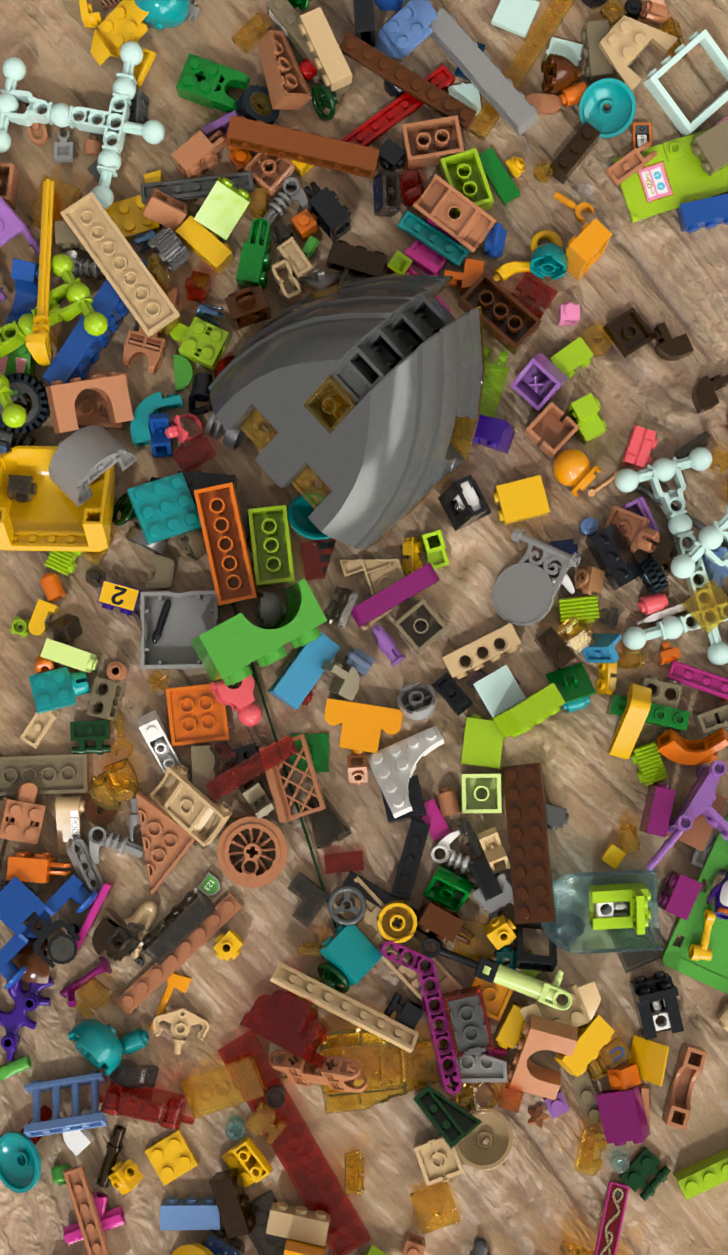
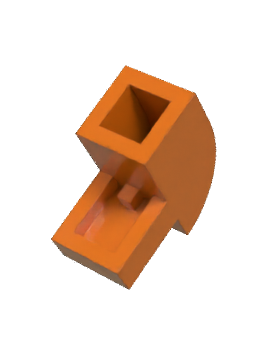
(472, 271)

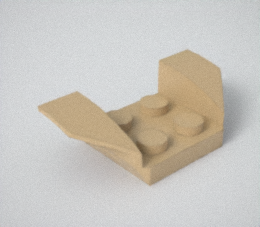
(584, 1005)

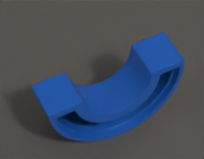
(26, 288)

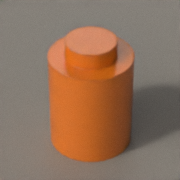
(572, 94)
(52, 587)

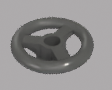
(359, 912)

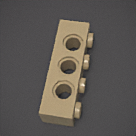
(505, 633)

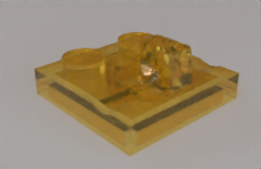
(435, 1207)

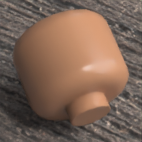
(92, 146)

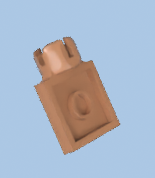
(633, 529)

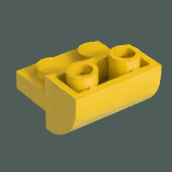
(249, 1161)

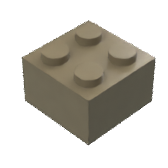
(420, 626)

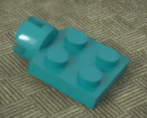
(57, 689)

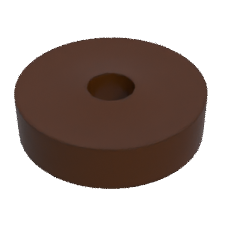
(97, 818)

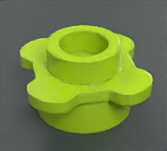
(15, 627)

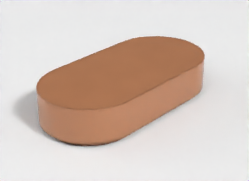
(545, 103)

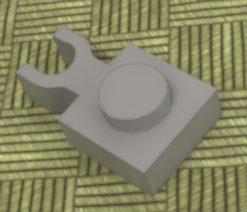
(64, 148)

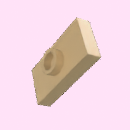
(295, 257)

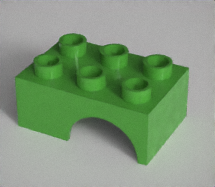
(237, 642)

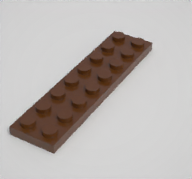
(528, 844)

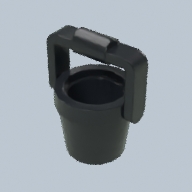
(200, 393)

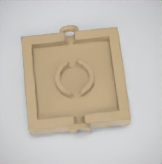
(437, 1160)

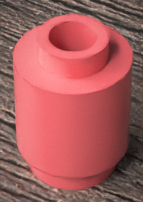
(652, 603)

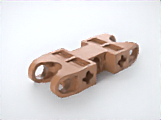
(153, 348)
(335, 1072)

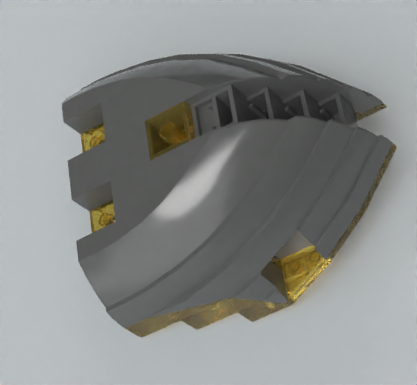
(364, 394)

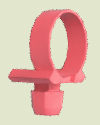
(177, 430)

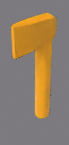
(179, 982)

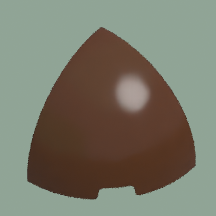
(37, 968)

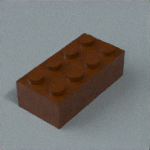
(501, 313)

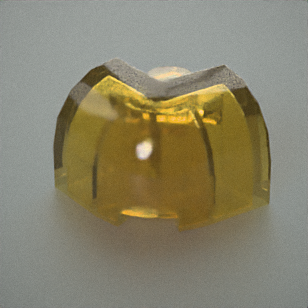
(114, 785)

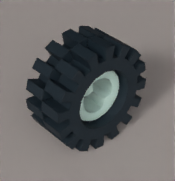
(653, 576)

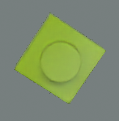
(400, 262)

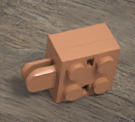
(199, 154)
(22, 815)

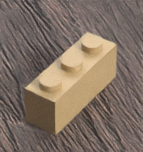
(298, 1223)

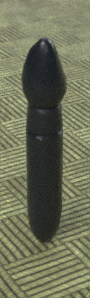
(161, 621)

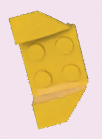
(121, 25)

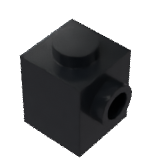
(391, 156)
(245, 752)

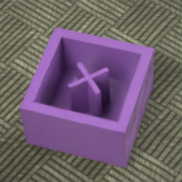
(539, 381)

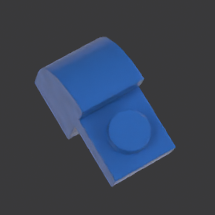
(160, 444)

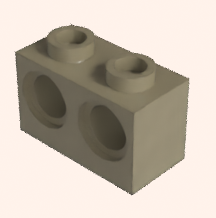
(660, 687)
(110, 699)
(711, 719)

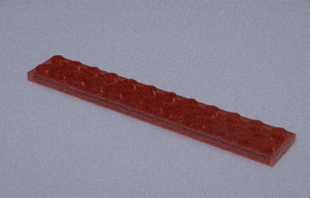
(302, 1154)

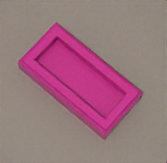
(434, 817)

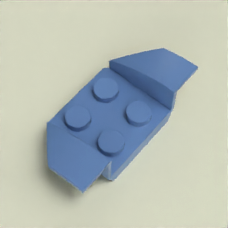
(406, 29)

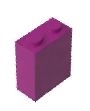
(657, 809)
(623, 1116)

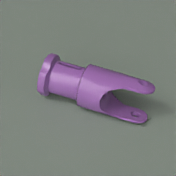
(387, 645)

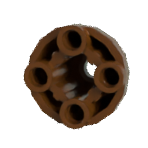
(558, 73)

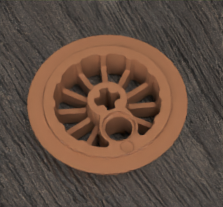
(251, 878)

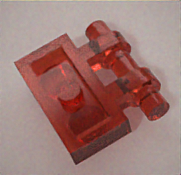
(536, 291)

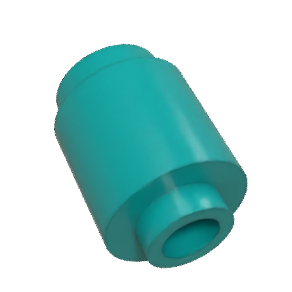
(577, 704)
(134, 1041)

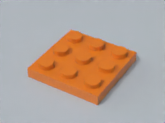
(196, 715)

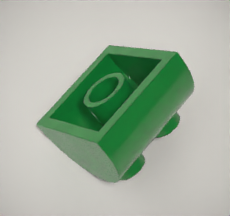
(448, 888)

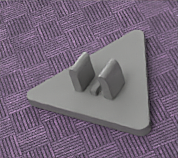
(319, 279)

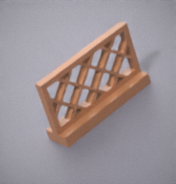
(278, 787)

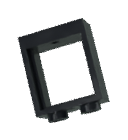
(532, 961)

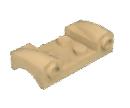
(190, 806)

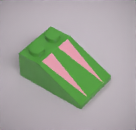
(18, 362)

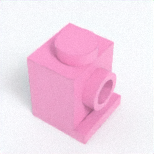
(568, 314)

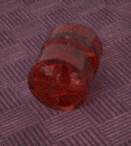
(411, 187)

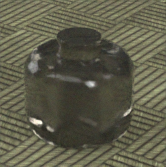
(95, 576)

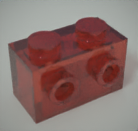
(194, 454)

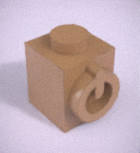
(589, 580)

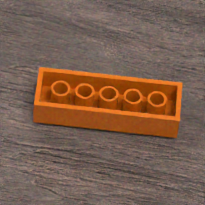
(226, 543)

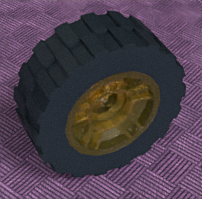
(256, 105)

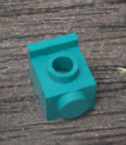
(505, 952)

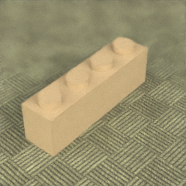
(325, 49)

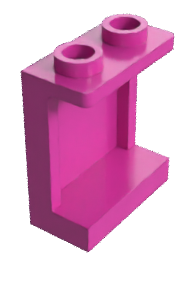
(426, 259)

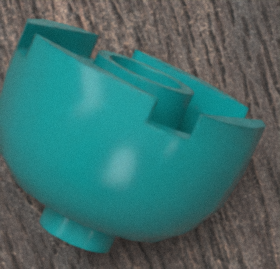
(549, 261)

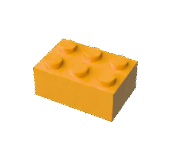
(586, 248)

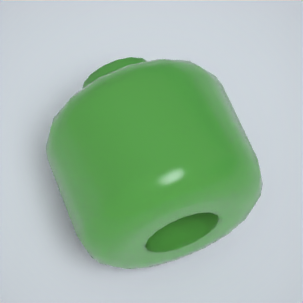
(57, 1173)

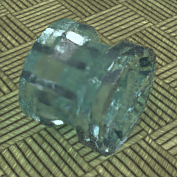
(236, 1123)

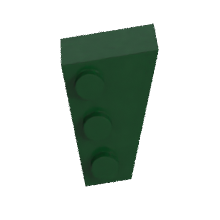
(445, 1116)

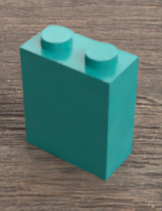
(350, 952)

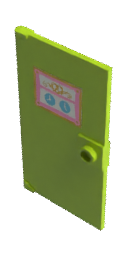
(670, 180)

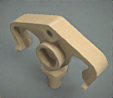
(181, 1021)

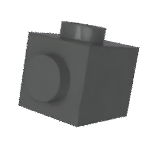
(556, 817)

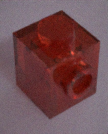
(198, 286)

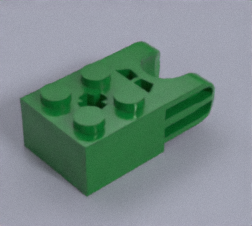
(209, 83)
(255, 256)

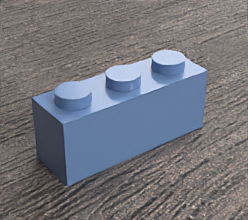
(189, 1214)

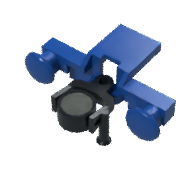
(18, 904)

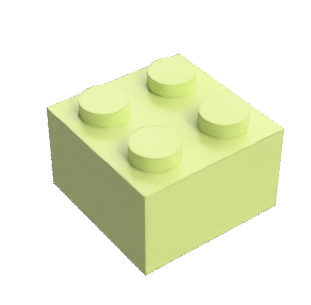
(480, 793)

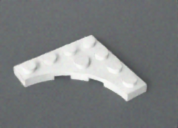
(396, 764)

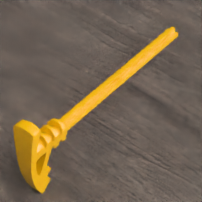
(39, 341)

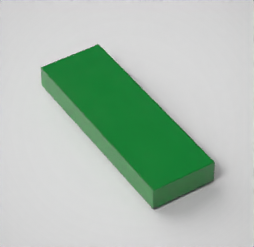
(498, 177)

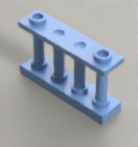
(76, 1120)

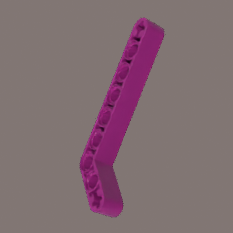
(431, 1015)

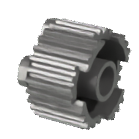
(169, 249)

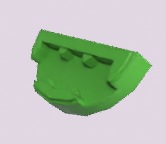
(182, 373)

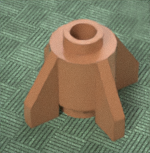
(653, 12)

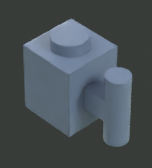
(359, 660)

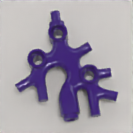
(17, 1017)

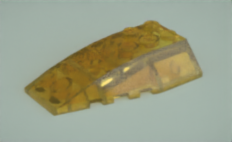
(387, 1068)

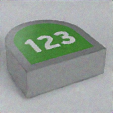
(210, 884)

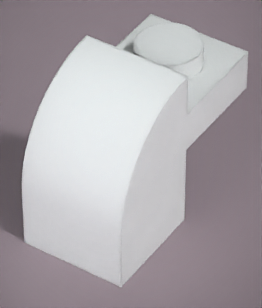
(79, 1139)

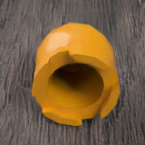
(574, 470)

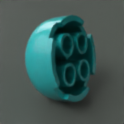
(165, 12)
(97, 1044)

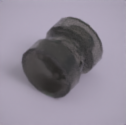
(273, 1099)

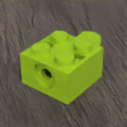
(201, 340)

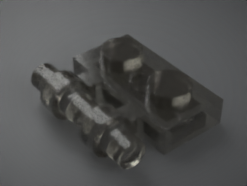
(340, 606)

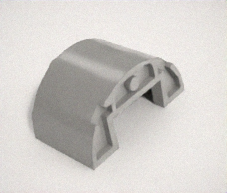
(84, 458)

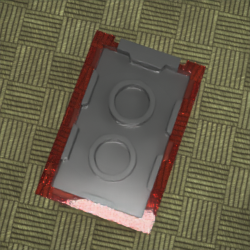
(468, 1021)

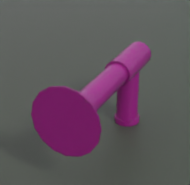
(69, 991)

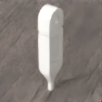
(659, 615)

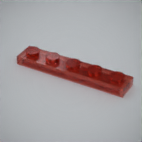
(252, 767)

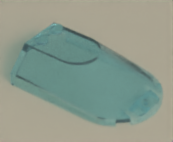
(572, 924)

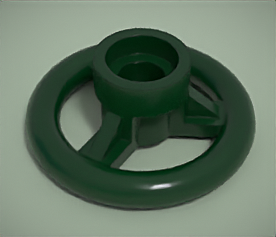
(326, 99)
(126, 510)
(333, 977)

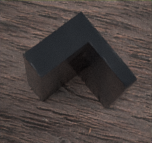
(484, 879)

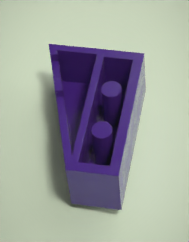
(494, 433)

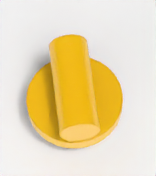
(516, 166)

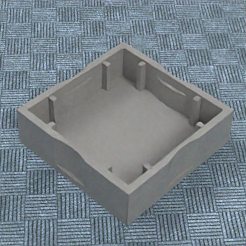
(188, 617)

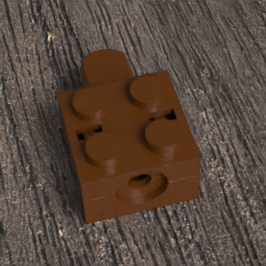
(248, 307)
(442, 922)

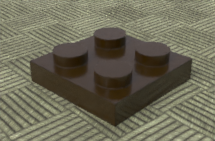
(628, 332)

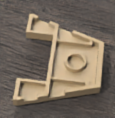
(627, 41)
(379, 575)

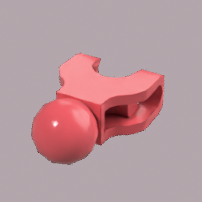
(239, 699)

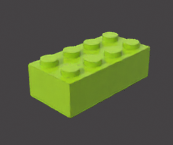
(271, 546)

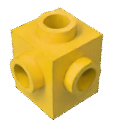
(501, 931)
(233, 940)
(125, 1176)

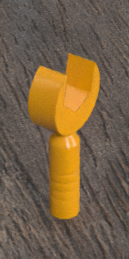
(572, 205)

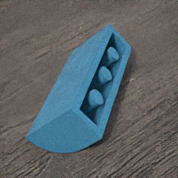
(303, 671)

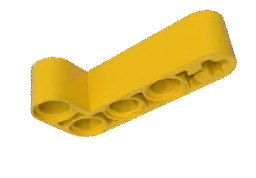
(631, 721)

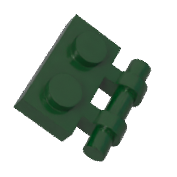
(90, 730)
(639, 1170)

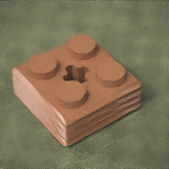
(273, 179)

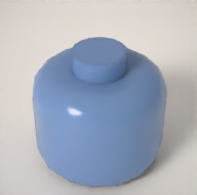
(588, 526)

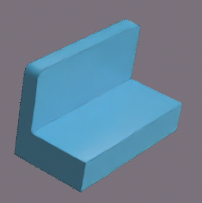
(602, 649)

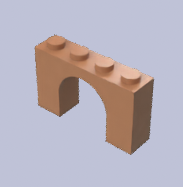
(63, 396)
(538, 1036)

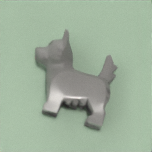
(497, 903)

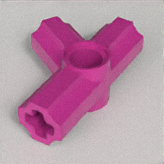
(109, 1219)

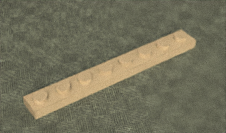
(344, 1007)

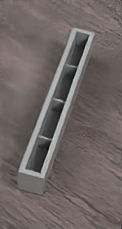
(483, 73)

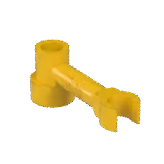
(701, 951)

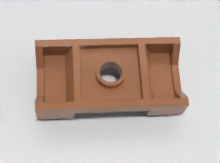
(469, 227)

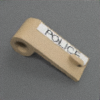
(68, 824)

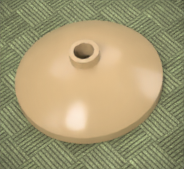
(500, 1144)

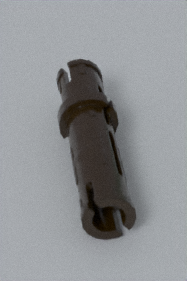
(113, 1149)

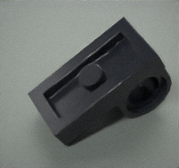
(452, 694)

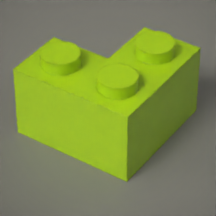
(585, 414)

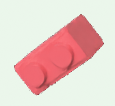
(639, 448)

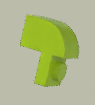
(435, 548)

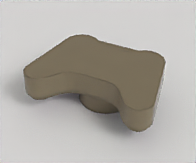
(164, 572)

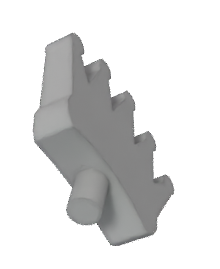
(193, 12)

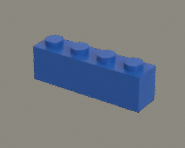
(703, 213)

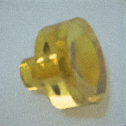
(543, 172)

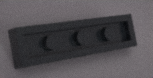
(410, 859)

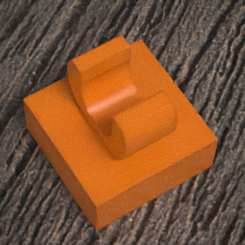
(668, 653)

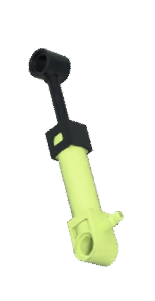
(494, 972)

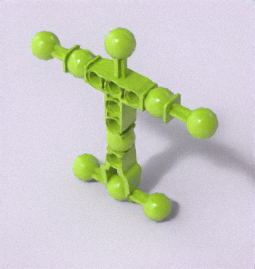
(80, 302)

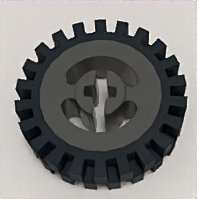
(28, 385)

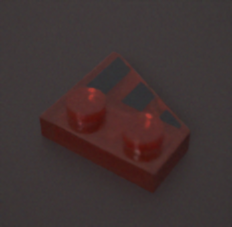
(316, 557)

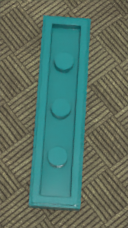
(433, 239)

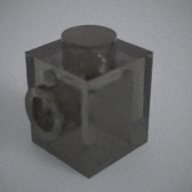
(21, 488)

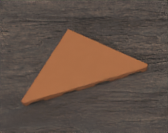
(162, 840)

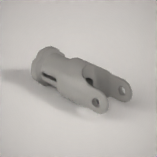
(133, 816)

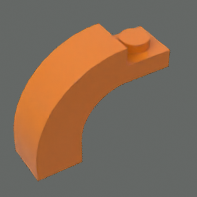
(691, 751)

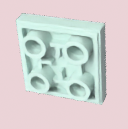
(515, 15)
(499, 691)

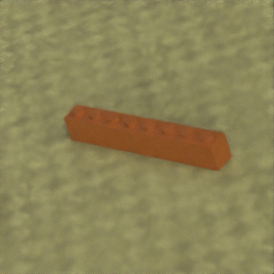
(302, 146)

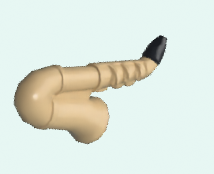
(144, 914)

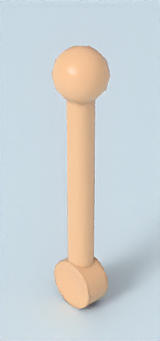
(591, 493)

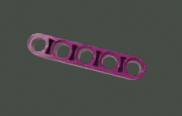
(394, 595)

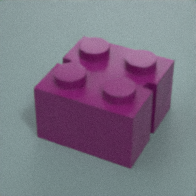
(679, 894)

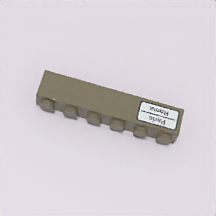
(287, 20)

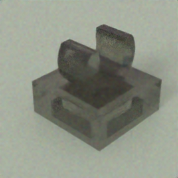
(282, 232)
(612, 617)

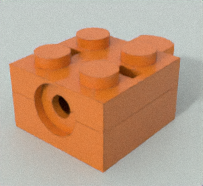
(35, 868)

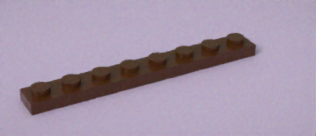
(406, 80)

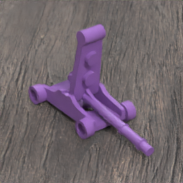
(696, 803)

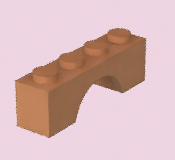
(688, 1067)

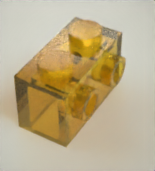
(590, 1151)

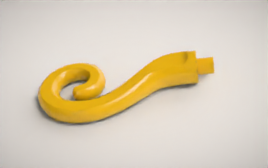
(508, 269)

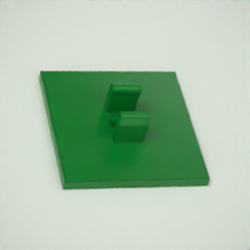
(572, 682)
(319, 751)

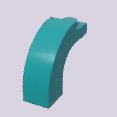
(153, 404)

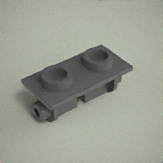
(140, 105)

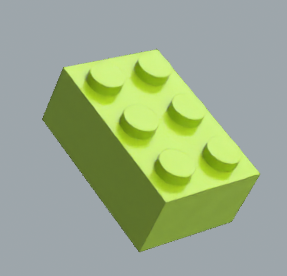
(467, 176)
(530, 711)

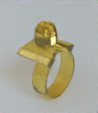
(468, 1096)

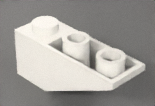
(158, 740)

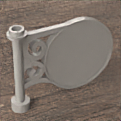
(525, 590)

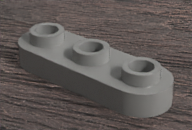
(89, 871)

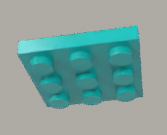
(164, 508)

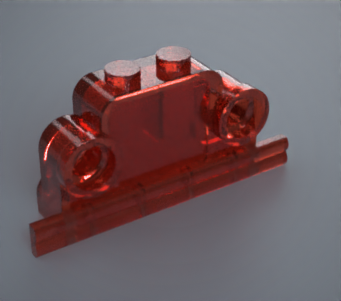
(288, 1024)
(147, 1105)

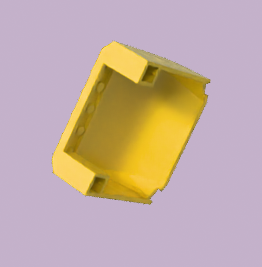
(52, 518)

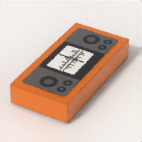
(641, 134)

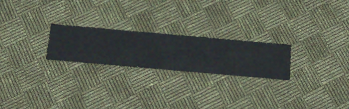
(383, 895)

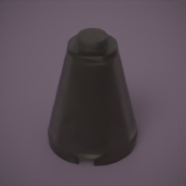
(327, 824)

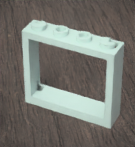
(665, 100)

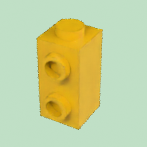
(510, 1027)

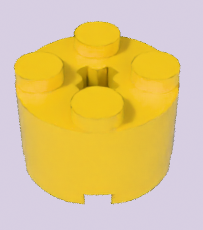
(391, 931)

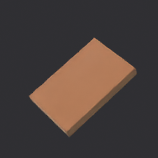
(701, 831)

